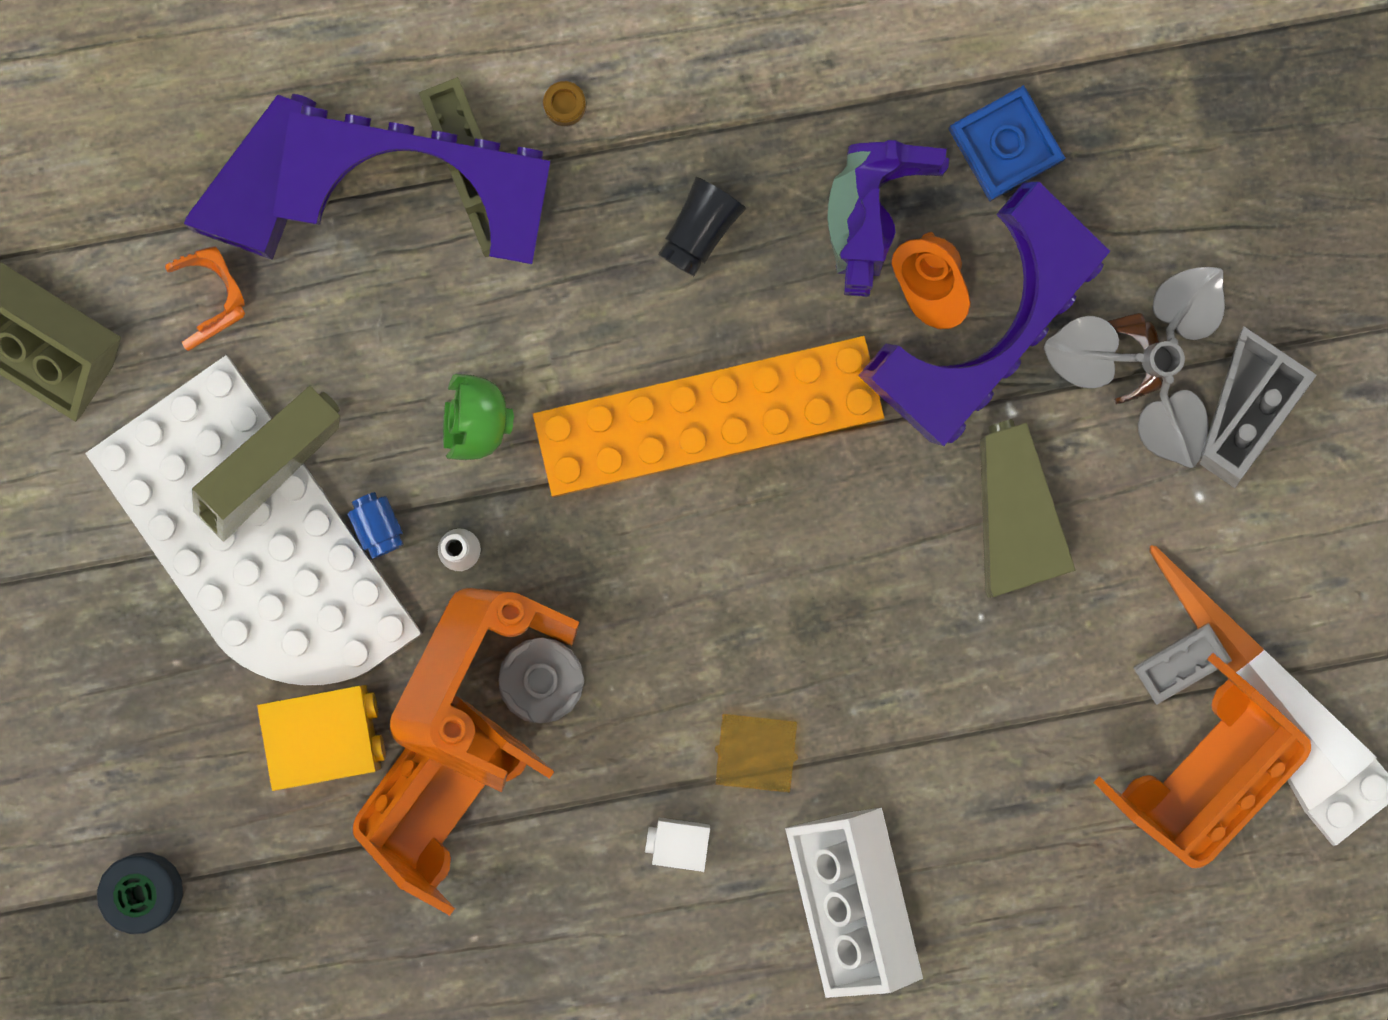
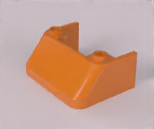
(424, 714)
(1221, 779)
(425, 800)

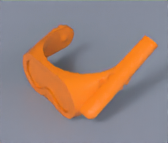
(212, 259)

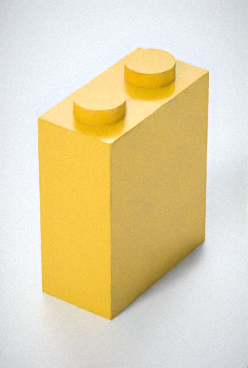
(321, 737)

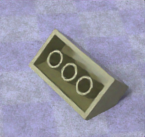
(51, 346)

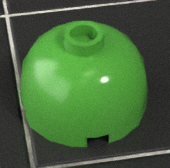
(475, 418)

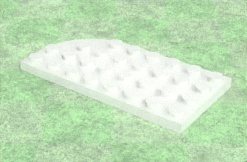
(292, 582)

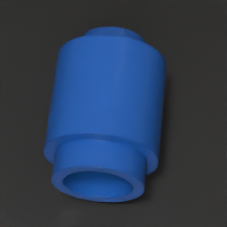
(375, 525)

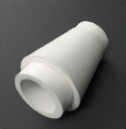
(469, 554)

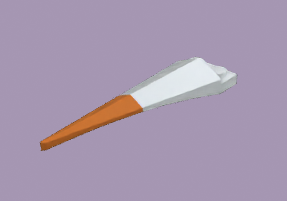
(1341, 778)

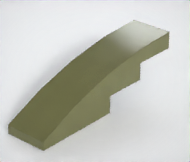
(452, 114)

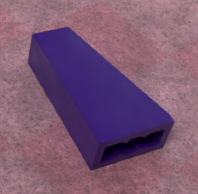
(243, 194)

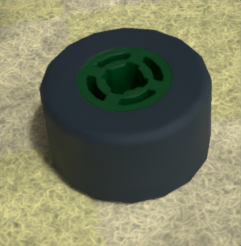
(155, 890)

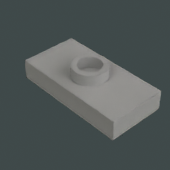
(1181, 664)

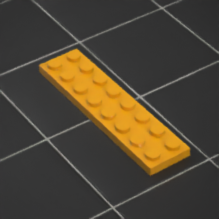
(706, 417)

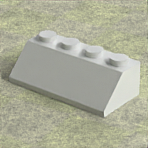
(854, 904)

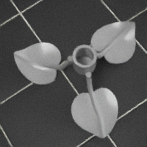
(1086, 356)

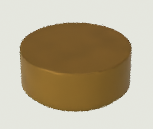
(564, 103)

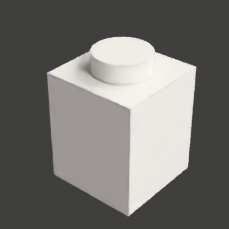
(678, 844)

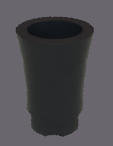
(700, 226)

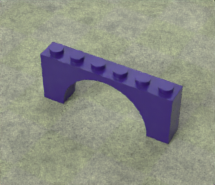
(325, 150)
(1055, 260)

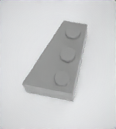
(1252, 406)

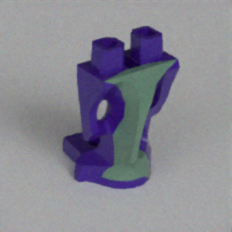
(857, 220)

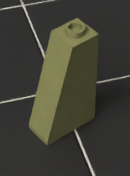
(264, 462)
(1019, 516)

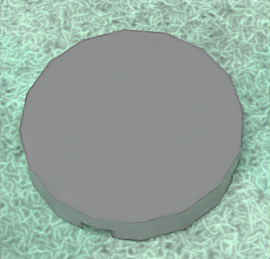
(541, 680)

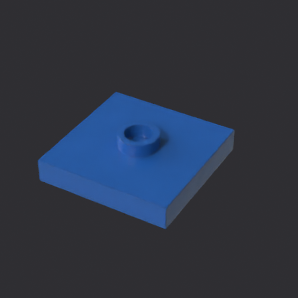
(1006, 143)

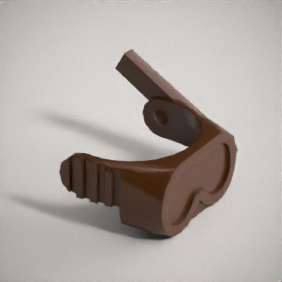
(1146, 335)

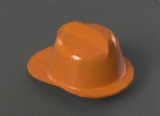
(932, 280)

